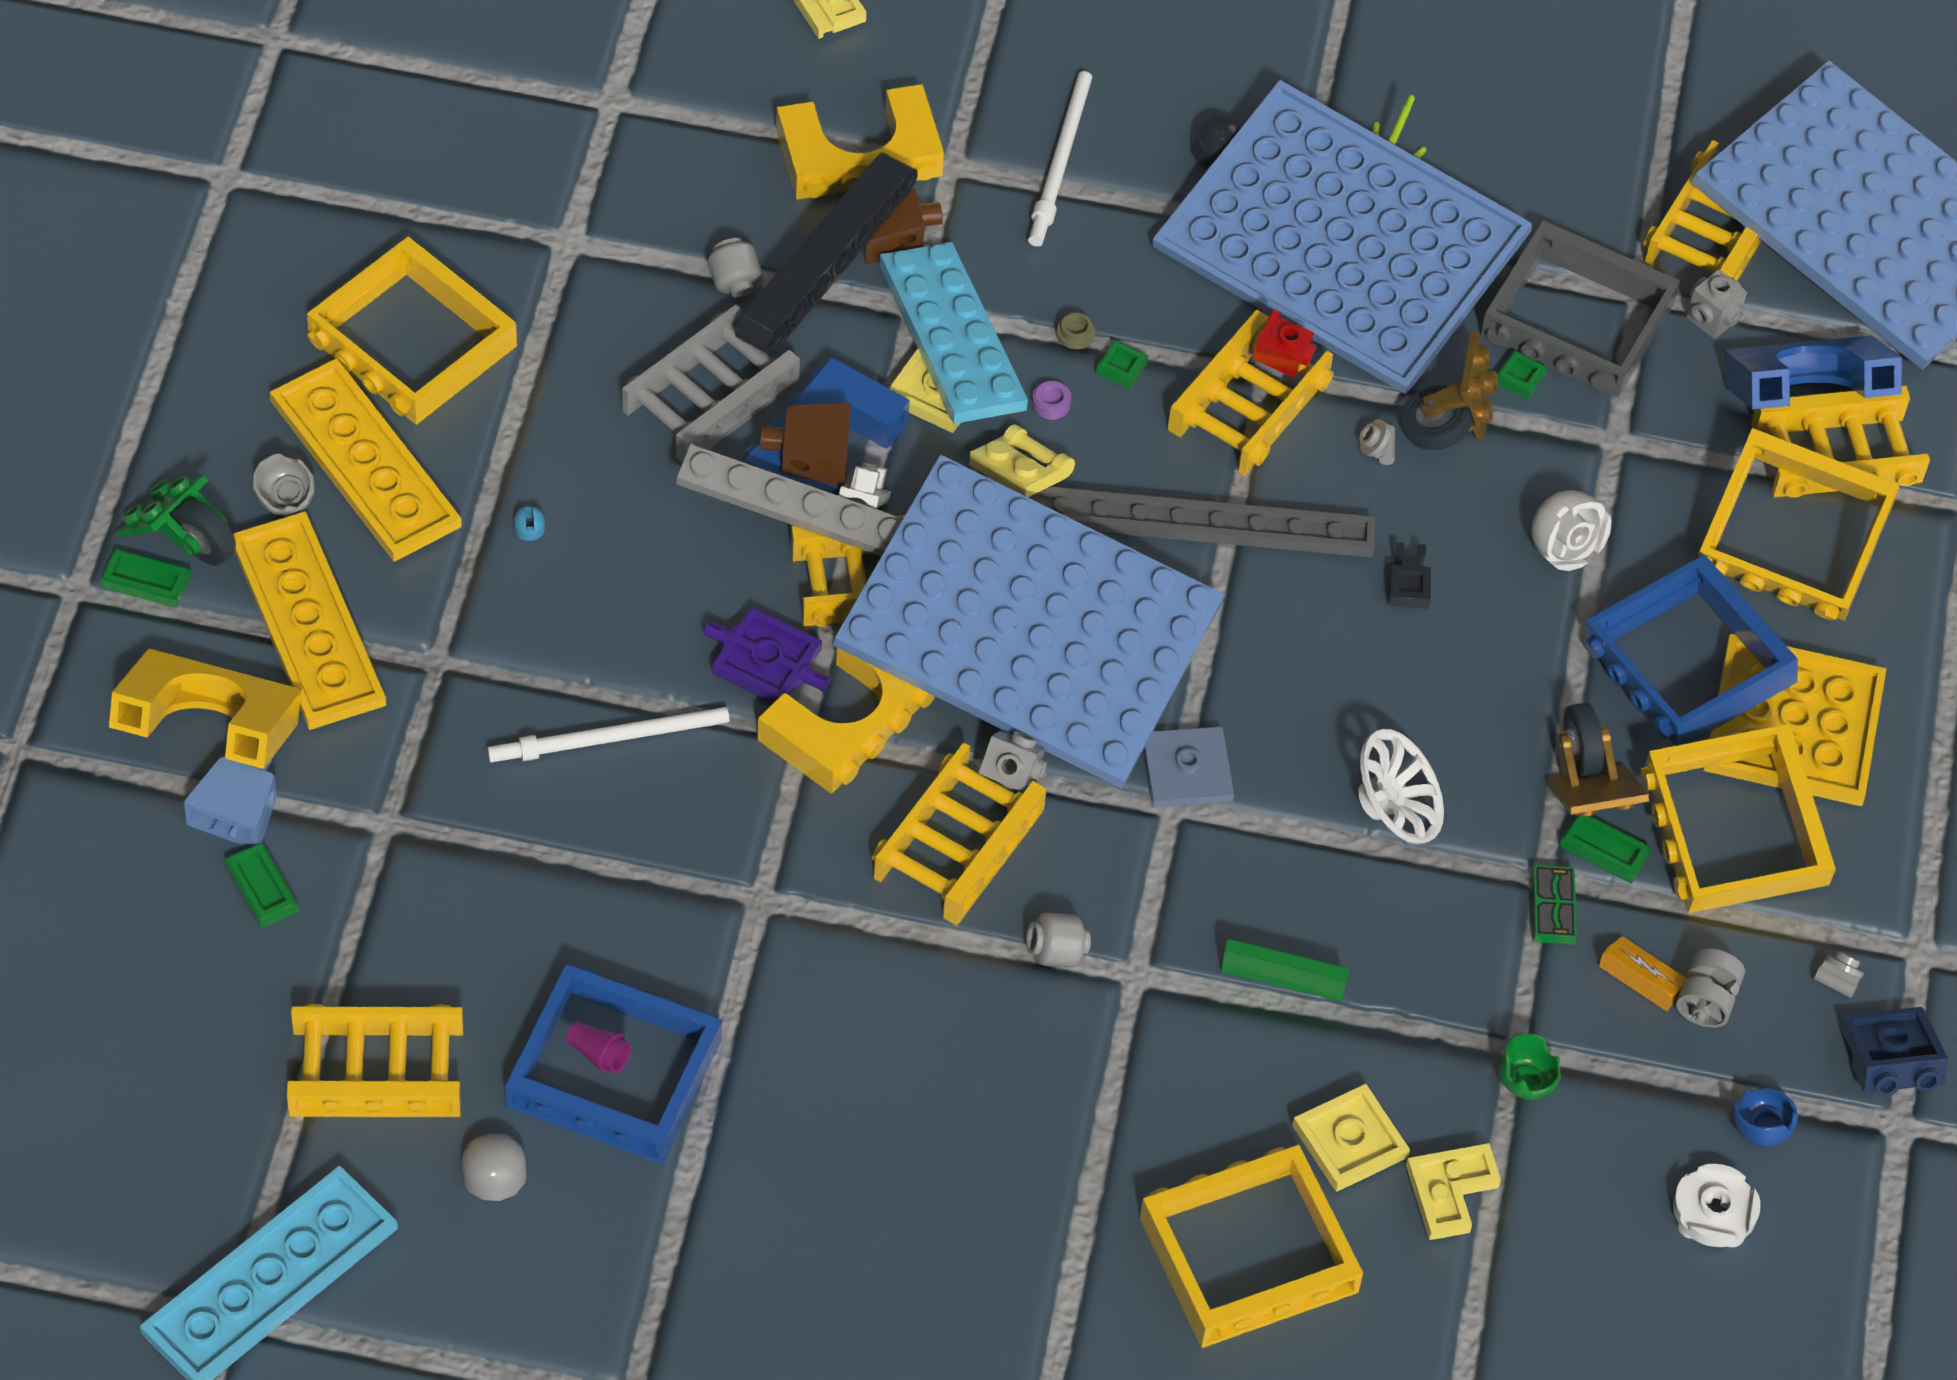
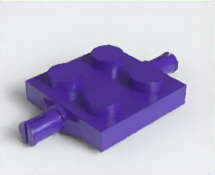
(766, 656)

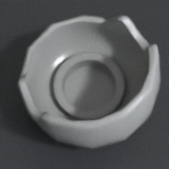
(283, 485)
(494, 1166)

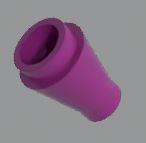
(601, 1047)

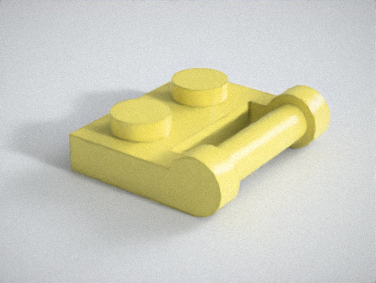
(1011, 468)

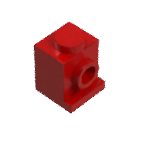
(1284, 345)

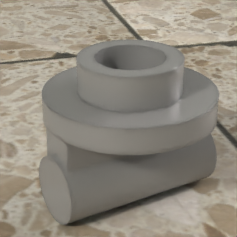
(1378, 440)
(1840, 973)

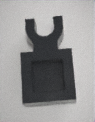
(1409, 580)

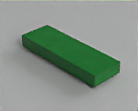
(1285, 969)

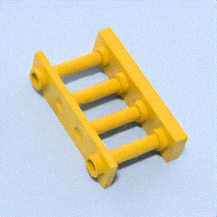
(1739, 245)
(1212, 387)
(1850, 411)
(825, 608)
(978, 865)
(375, 1098)

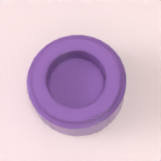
(1051, 400)

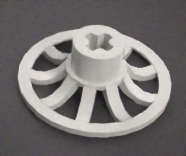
(1387, 790)

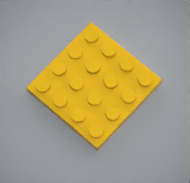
(1830, 715)

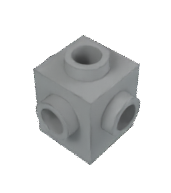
(1716, 303)
(1014, 760)

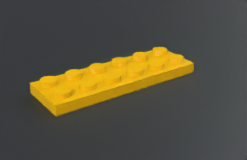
(365, 460)
(308, 620)

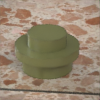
(1075, 331)

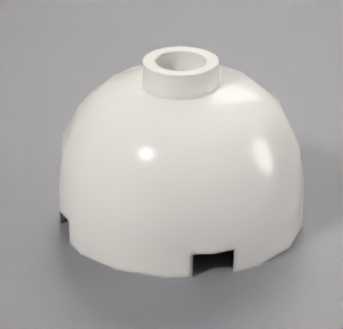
(1570, 529)

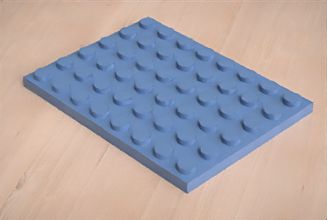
(1851, 206)
(1343, 236)
(1029, 620)

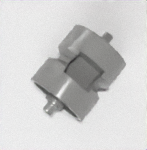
(1710, 988)

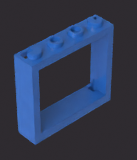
(1693, 578)
(592, 1118)

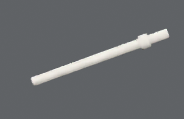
(1045, 208)
(530, 748)

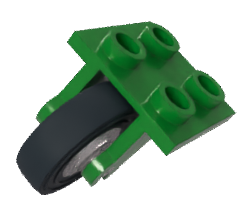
(192, 524)

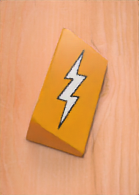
(1642, 972)

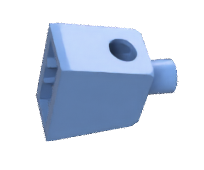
(233, 802)

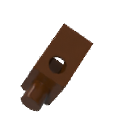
(904, 228)
(812, 442)

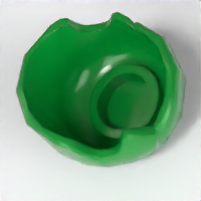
(1528, 1067)

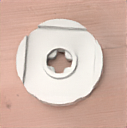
(1710, 1227)

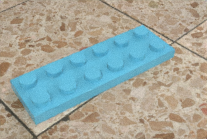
(953, 333)
(268, 1277)

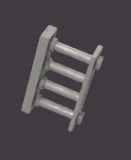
(720, 416)

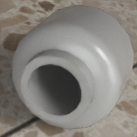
(734, 267)
(1058, 939)

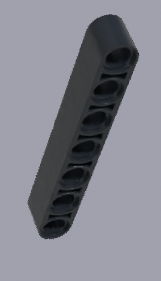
(826, 253)

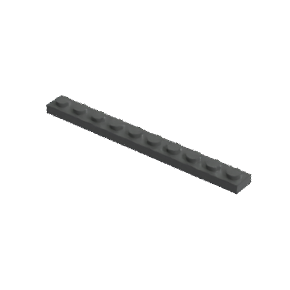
(1214, 521)

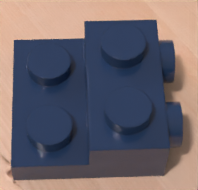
(1895, 1050)

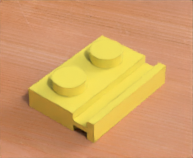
(831, 14)

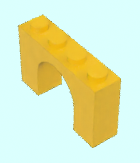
(823, 169)
(164, 683)
(835, 751)

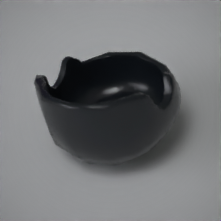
(1213, 137)

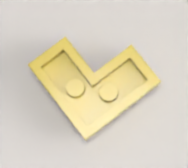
(1442, 1181)

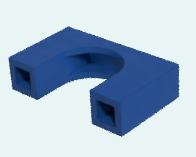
(1764, 373)
(874, 413)

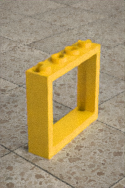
(448, 288)
(1820, 470)
(1782, 746)
(1272, 1304)

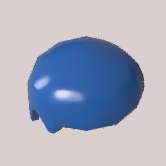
(1765, 1117)

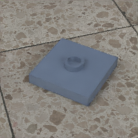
(1188, 767)

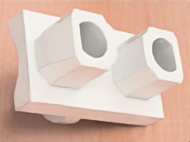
(867, 486)

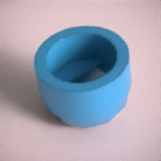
(529, 533)

